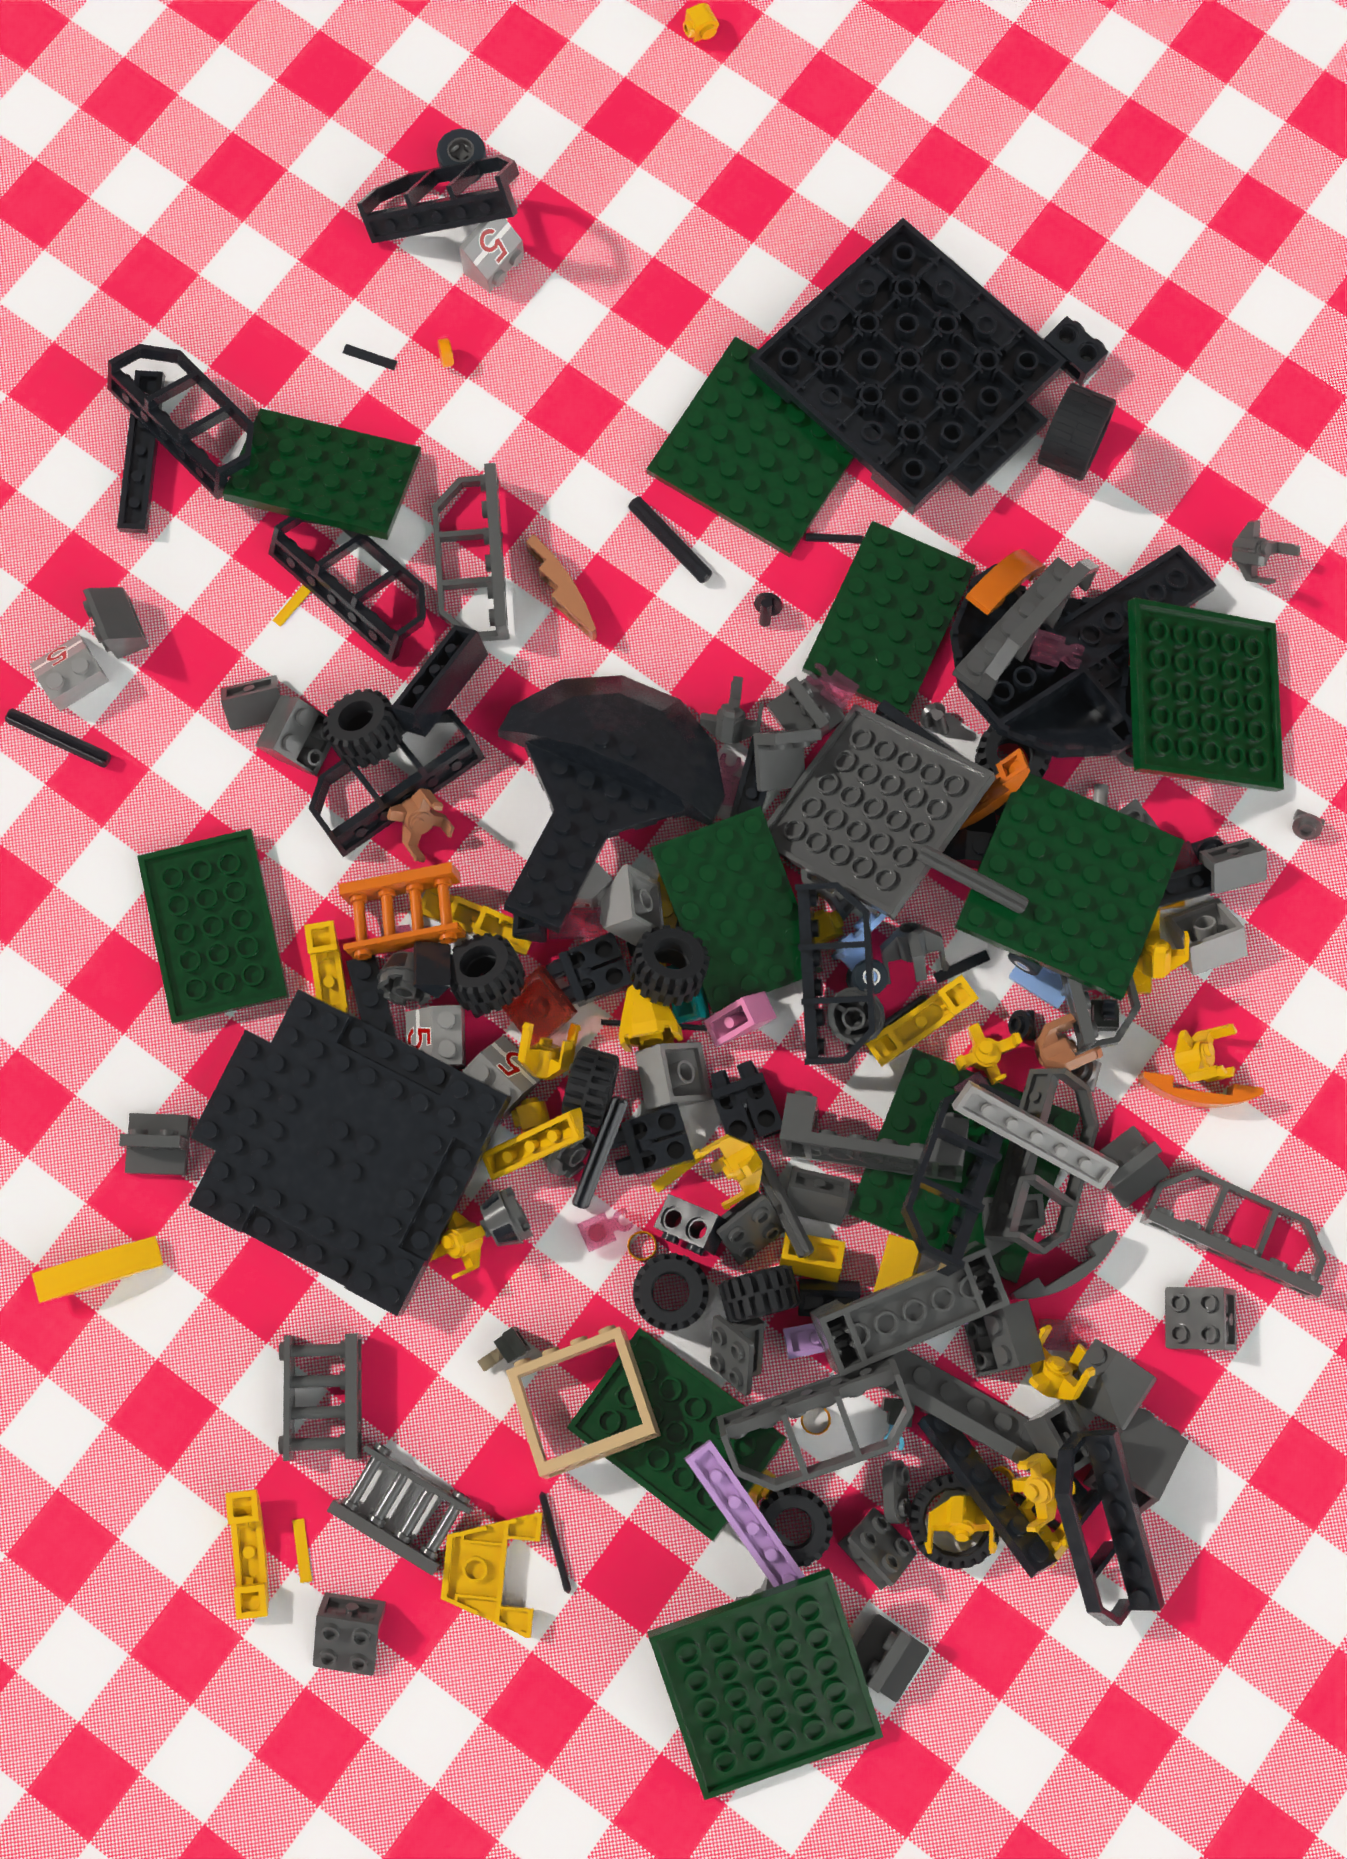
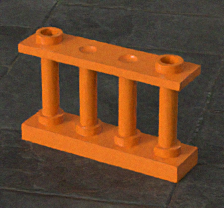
(386, 889)

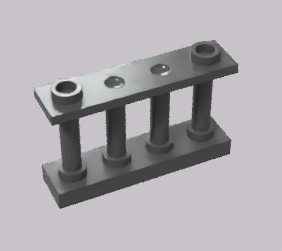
(348, 1411)
(374, 1523)

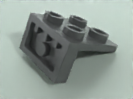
(781, 756)
(1200, 1318)
(347, 1633)

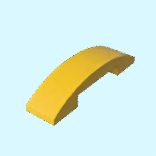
(327, 964)
(922, 1020)
(249, 1553)

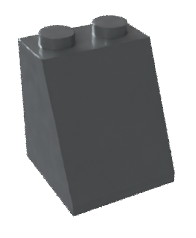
(1151, 1456)

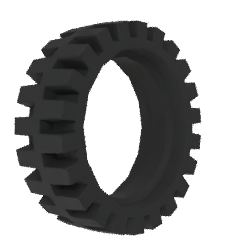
(944, 1558)

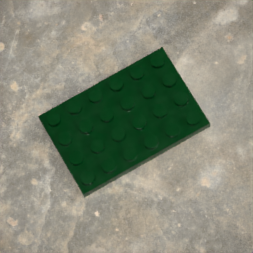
(324, 474)
(890, 616)
(738, 901)
(212, 926)
(686, 1415)

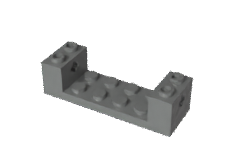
(801, 1140)
(908, 1312)

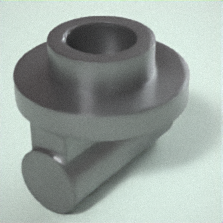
(933, 715)
(1307, 825)
(1089, 1073)

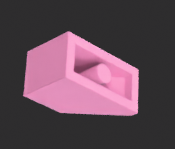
(740, 1018)

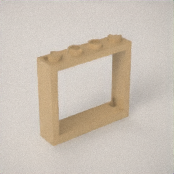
(601, 1448)

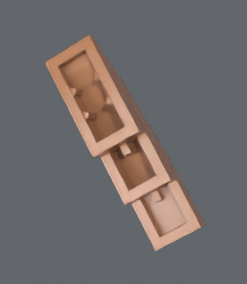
(565, 595)

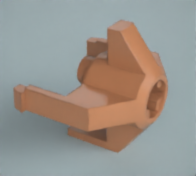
(419, 819)
(1057, 1051)

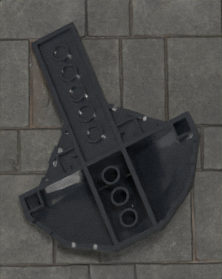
(1085, 707)
(609, 763)

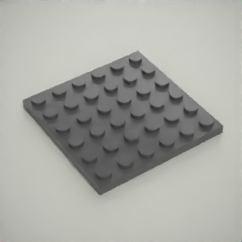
(873, 806)

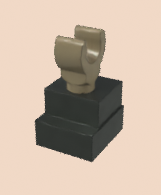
(509, 1346)

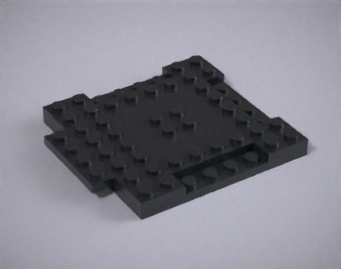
(913, 369)
(343, 1148)

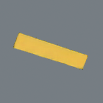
(291, 606)
(673, 1174)
(302, 1550)

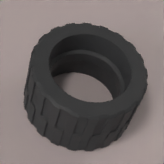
(1076, 431)

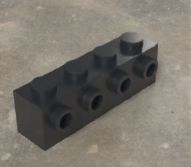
(439, 680)

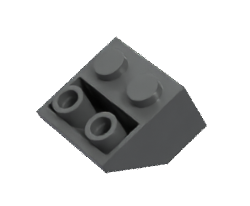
(115, 620)
(295, 735)
(1004, 1339)
(1053, 1428)

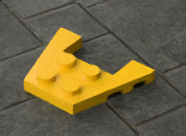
(477, 1570)

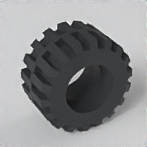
(363, 728)
(988, 758)
(671, 947)
(494, 987)
(591, 1084)
(698, 1292)
(759, 1293)
(816, 1510)

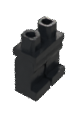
(592, 970)
(745, 1096)
(643, 1143)

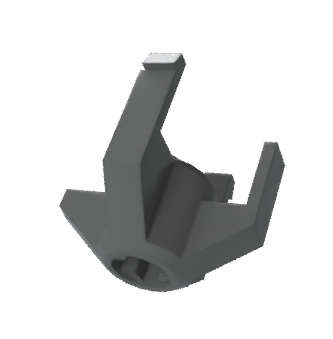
(1253, 551)
(730, 722)
(911, 944)

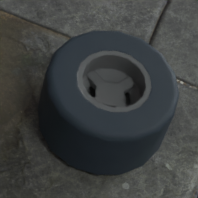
(459, 147)

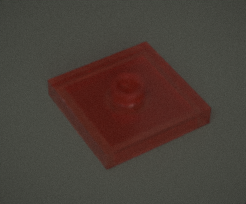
(540, 1004)

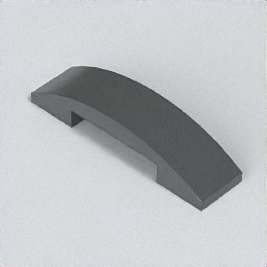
(1097, 1250)

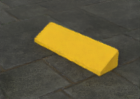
(534, 1144)

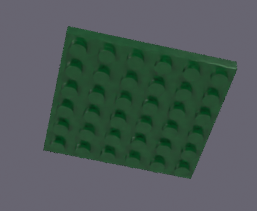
(751, 455)
(1204, 696)
(1087, 881)
(908, 1121)
(765, 1684)

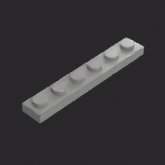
(1035, 1135)

